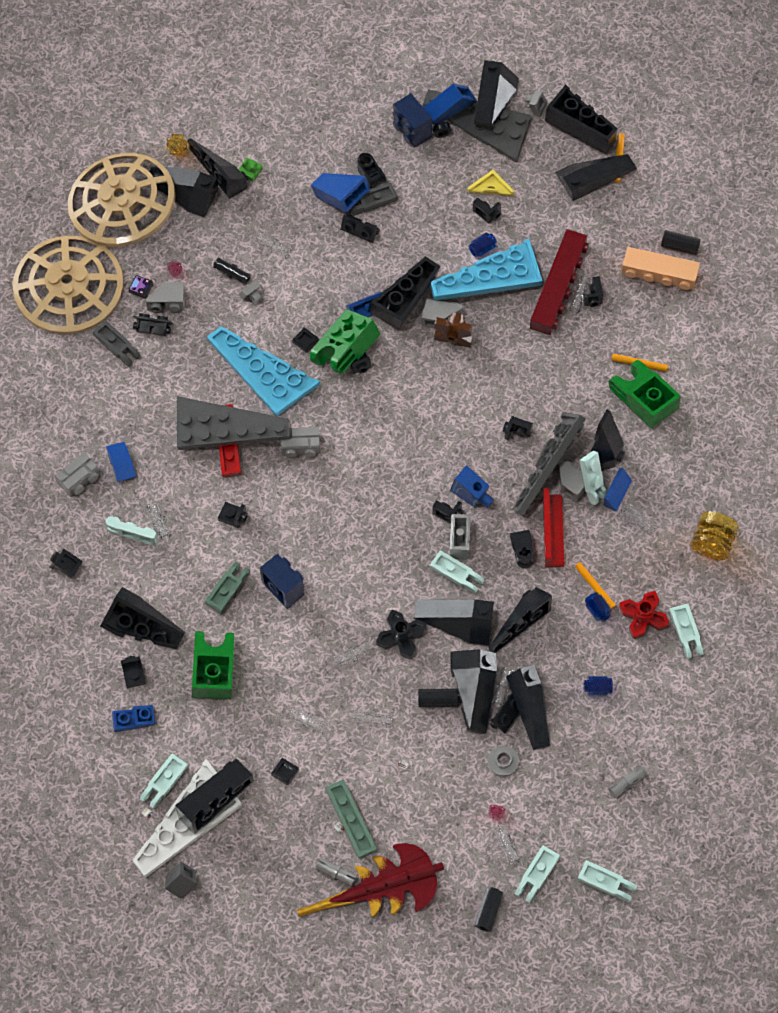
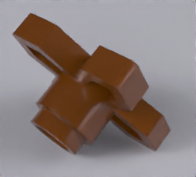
(453, 330)

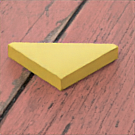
(491, 184)

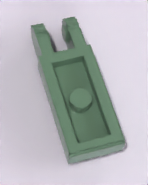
(226, 588)

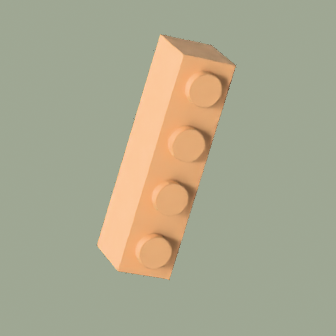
(660, 268)

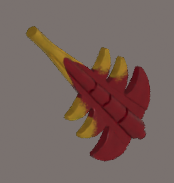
(413, 875)

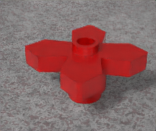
(644, 614)

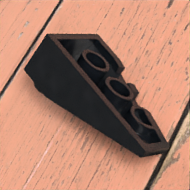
(475, 681)

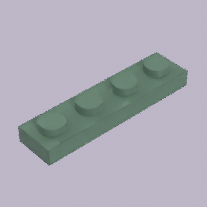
(351, 819)

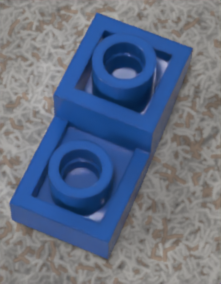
(121, 461)
(132, 719)

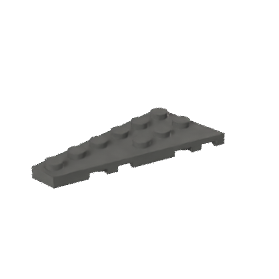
(505, 134)
(212, 425)
(549, 458)

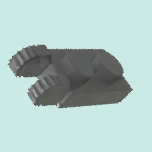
(375, 198)
(115, 342)

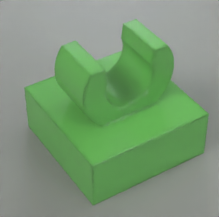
(251, 169)

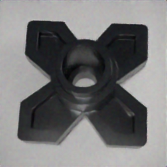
(401, 634)

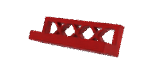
(553, 529)

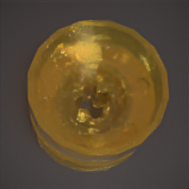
(714, 535)

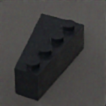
(580, 120)
(401, 298)
(213, 795)

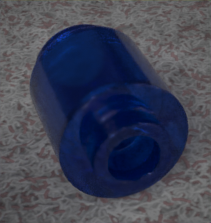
(482, 244)
(598, 607)
(598, 685)

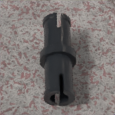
(231, 270)

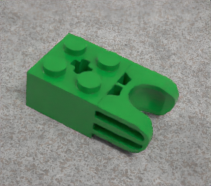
(345, 341)
(646, 395)
(215, 662)

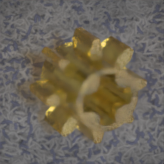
(176, 144)

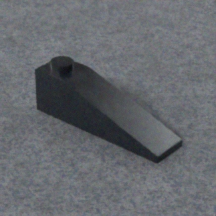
(495, 90)
(228, 175)
(591, 175)
(192, 188)
(608, 442)
(528, 611)
(458, 617)
(137, 618)
(530, 701)

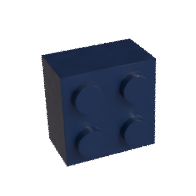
(412, 120)
(282, 580)

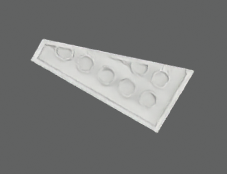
(172, 835)

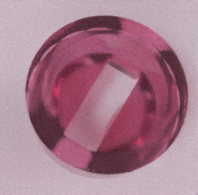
(174, 268)
(496, 810)

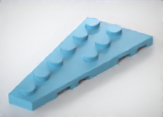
(496, 273)
(267, 375)

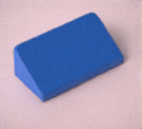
(361, 306)
(617, 490)

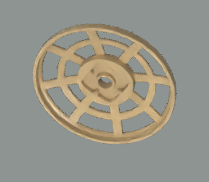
(123, 204)
(68, 292)

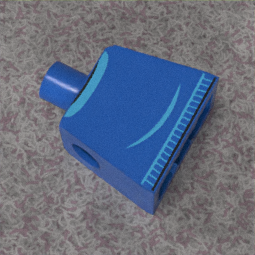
(471, 488)

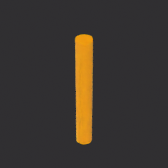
(620, 147)
(628, 360)
(594, 584)

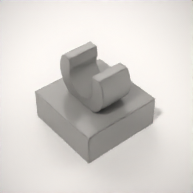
(536, 102)
(251, 292)

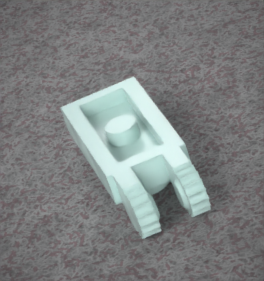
(593, 477)
(131, 531)
(455, 571)
(686, 629)
(164, 779)
(538, 872)
(605, 881)

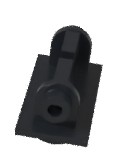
(362, 230)
(144, 324)
(505, 715)

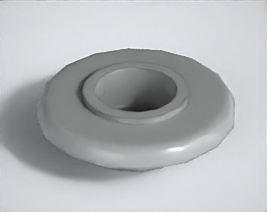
(498, 768)

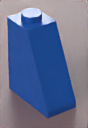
(449, 103)
(340, 189)

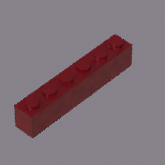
(558, 282)

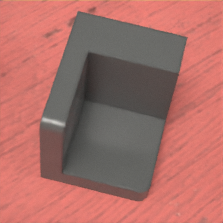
(181, 879)

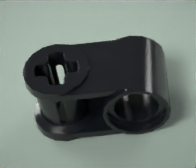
(372, 171)
(522, 547)

